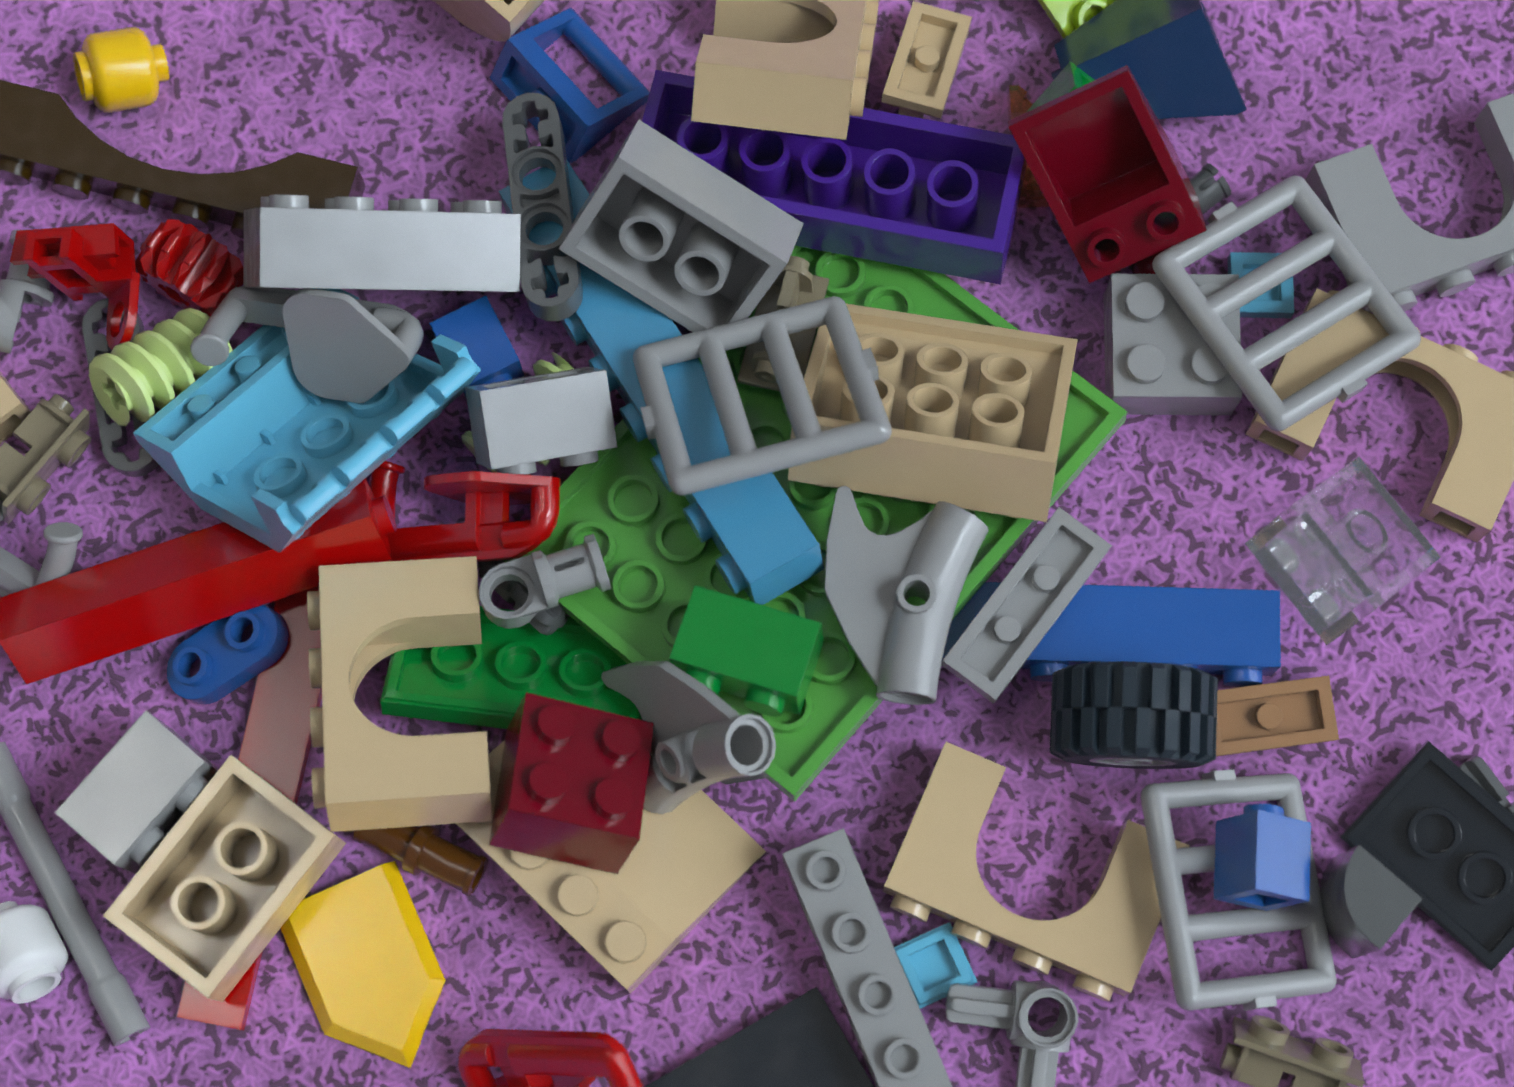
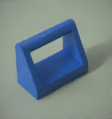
(528, 69)

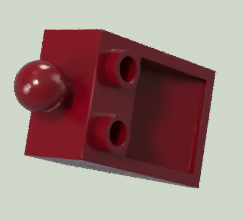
(1109, 175)

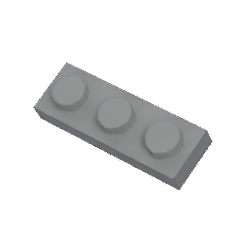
(1026, 605)

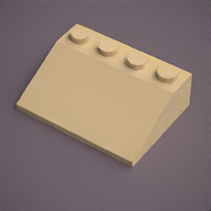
(967, 411)
(657, 897)

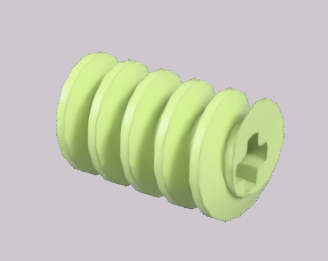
(149, 368)

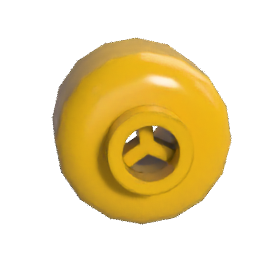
(120, 69)

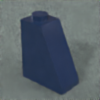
(1167, 50)

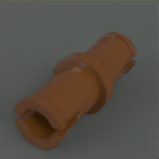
(428, 853)

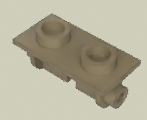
(791, 288)
(52, 441)
(1269, 1050)

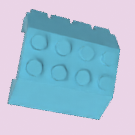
(276, 455)

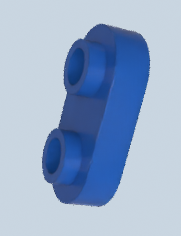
(225, 657)

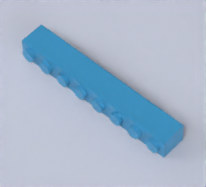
(749, 520)

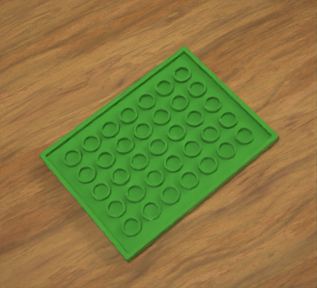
(659, 559)

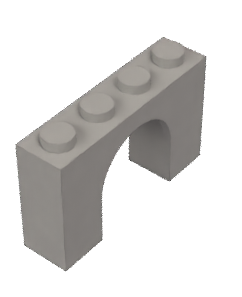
(1395, 247)

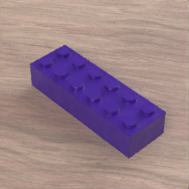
(886, 194)

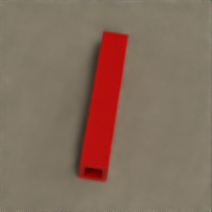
(181, 586)

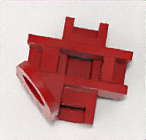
(85, 262)

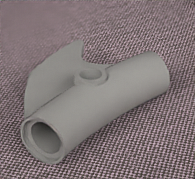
(874, 577)
(694, 733)

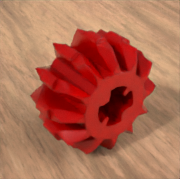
(188, 266)

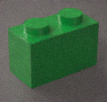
(748, 651)

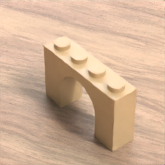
(786, 65)
(1472, 396)
(368, 772)
(941, 876)

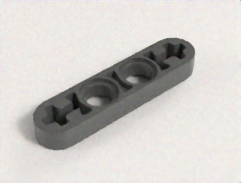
(541, 205)

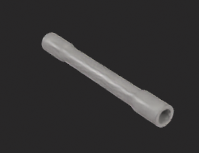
(105, 984)

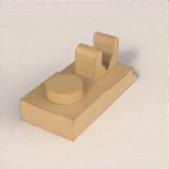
(926, 61)

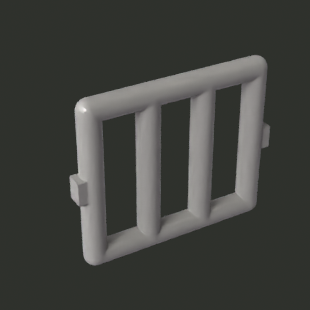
(1245, 363)
(745, 459)
(1182, 929)

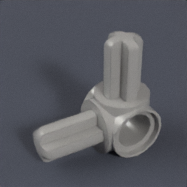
(1009, 1011)

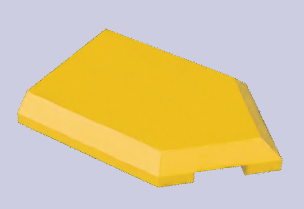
(367, 963)

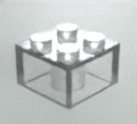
(1342, 550)

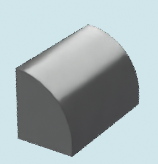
(1363, 902)

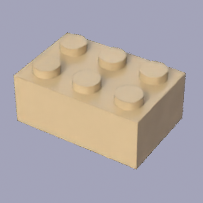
(224, 880)

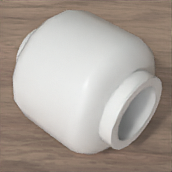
(29, 953)

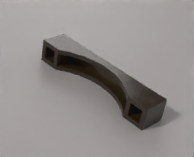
(49, 143)

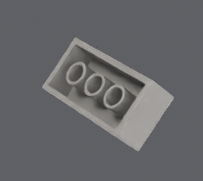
(381, 249)

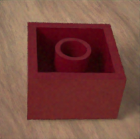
(572, 784)

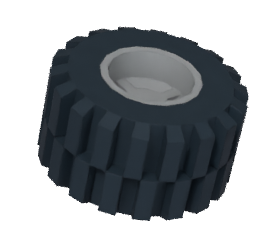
(1134, 715)

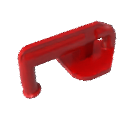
(486, 524)
(545, 1059)

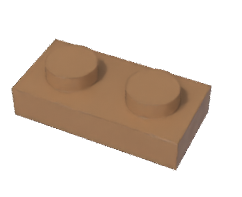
(1275, 716)

